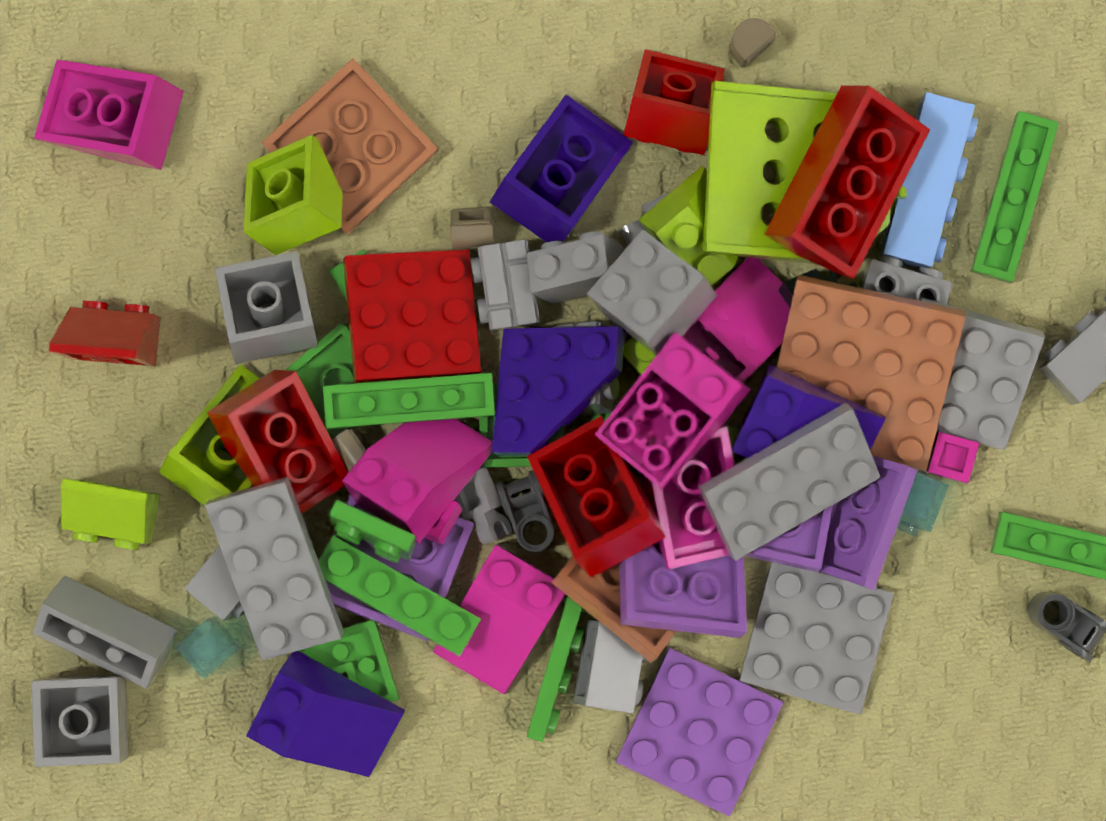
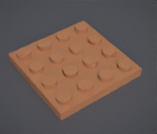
(878, 354)

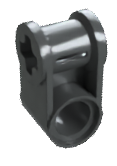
(526, 509)
(1073, 628)

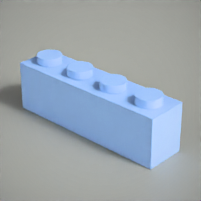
(920, 217)

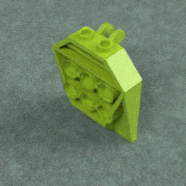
(737, 159)

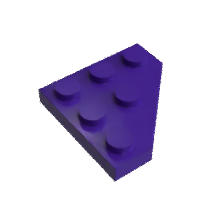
(549, 381)

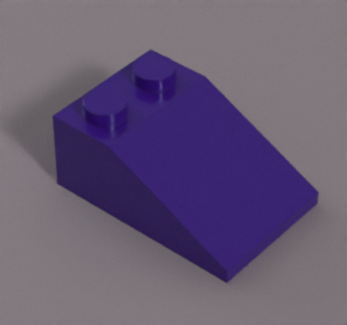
(561, 171)
(788, 404)
(324, 718)

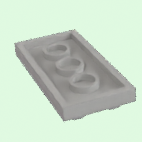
(790, 481)
(274, 568)

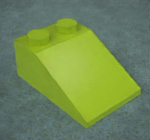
(200, 459)

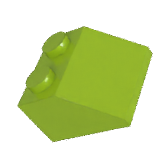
(291, 196)
(680, 227)
(108, 511)

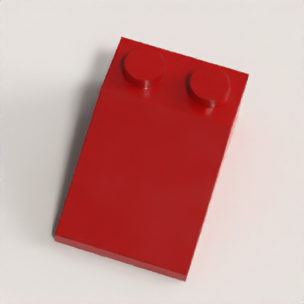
(108, 335)
(280, 435)

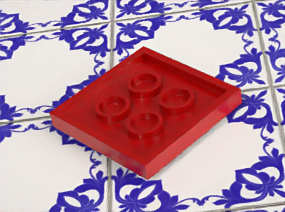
(411, 315)

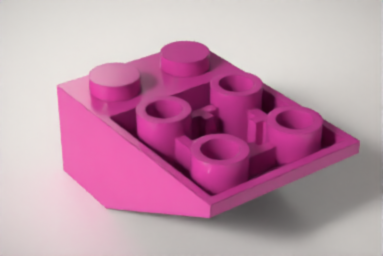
(743, 320)
(672, 410)

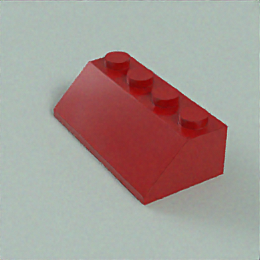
(848, 180)

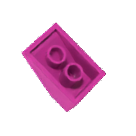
(109, 113)
(417, 472)
(682, 509)
(514, 610)

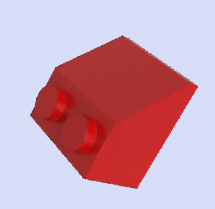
(672, 102)

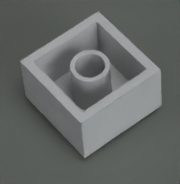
(651, 292)
(266, 307)
(79, 720)

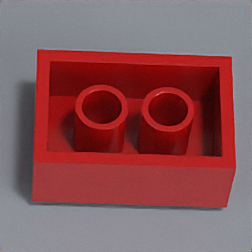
(595, 499)

